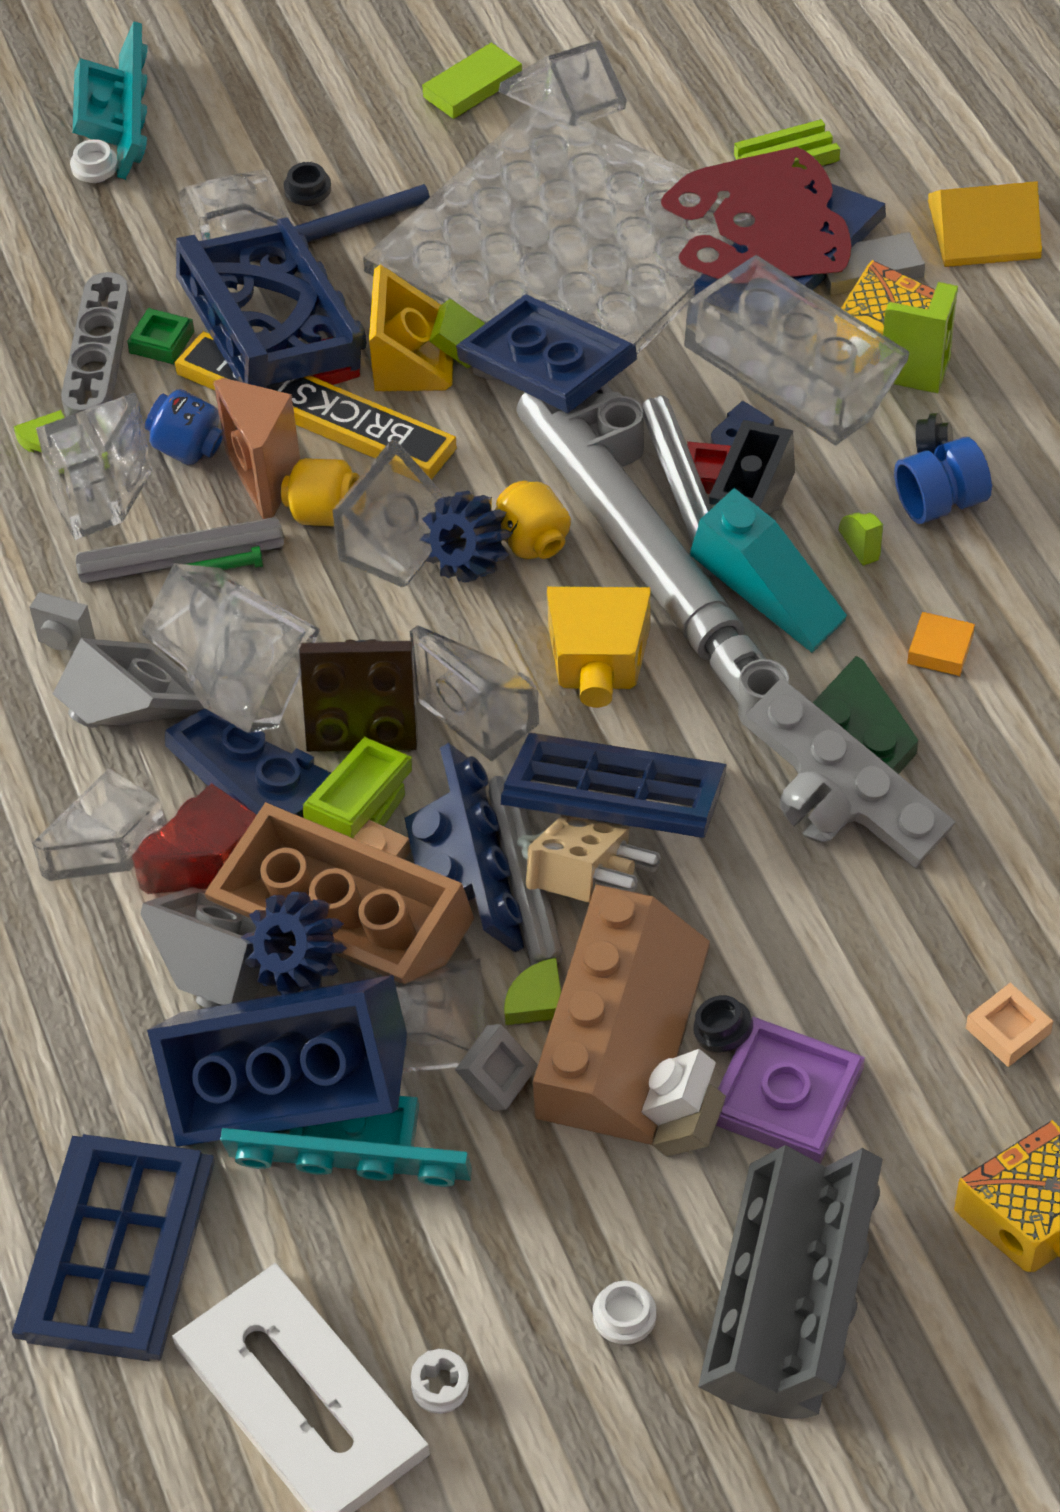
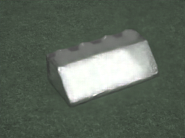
(793, 348)

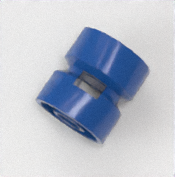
(934, 482)

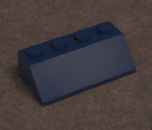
(282, 1060)

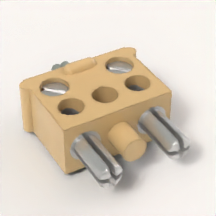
(583, 853)

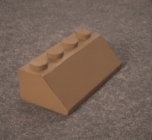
(392, 910)
(618, 1014)

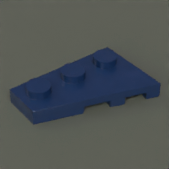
(244, 763)

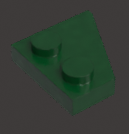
(868, 714)

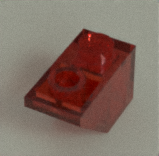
(192, 843)

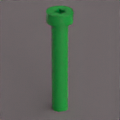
(234, 561)

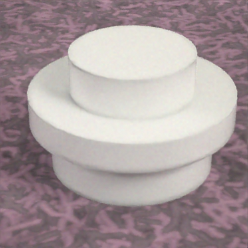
(93, 161)
(624, 1312)

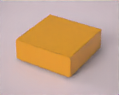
(941, 643)

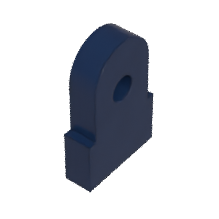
(727, 430)

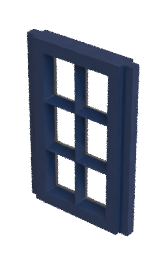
(610, 808)
(169, 1260)

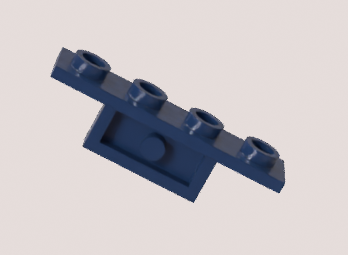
(461, 842)

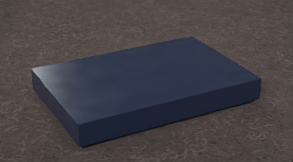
(547, 353)

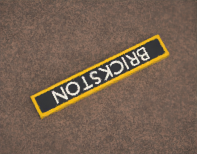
(332, 411)

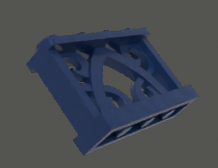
(261, 358)

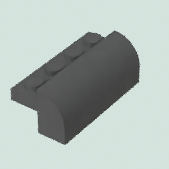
(791, 1282)

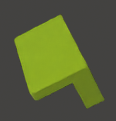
(926, 336)

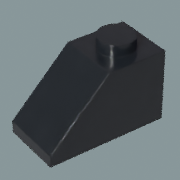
(758, 466)

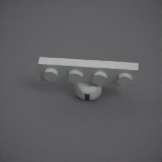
(842, 778)

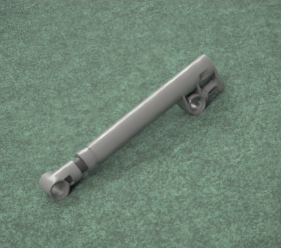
(590, 452)

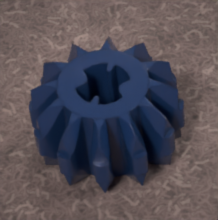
(466, 536)
(287, 921)

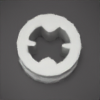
(430, 1365)

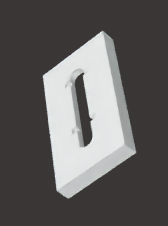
(318, 1477)

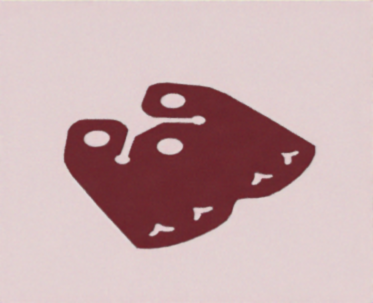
(784, 214)

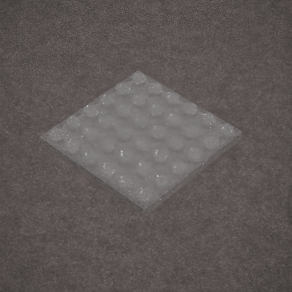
(558, 220)

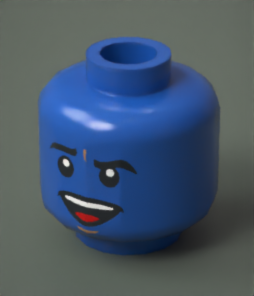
(184, 427)

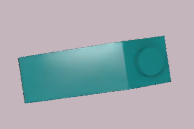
(766, 569)

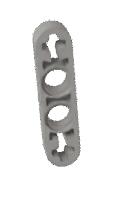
(91, 348)

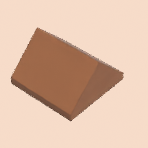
(258, 439)

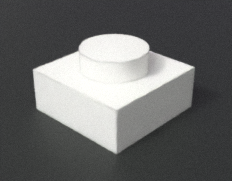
(678, 1087)

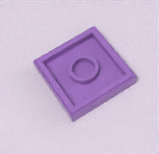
(788, 1089)

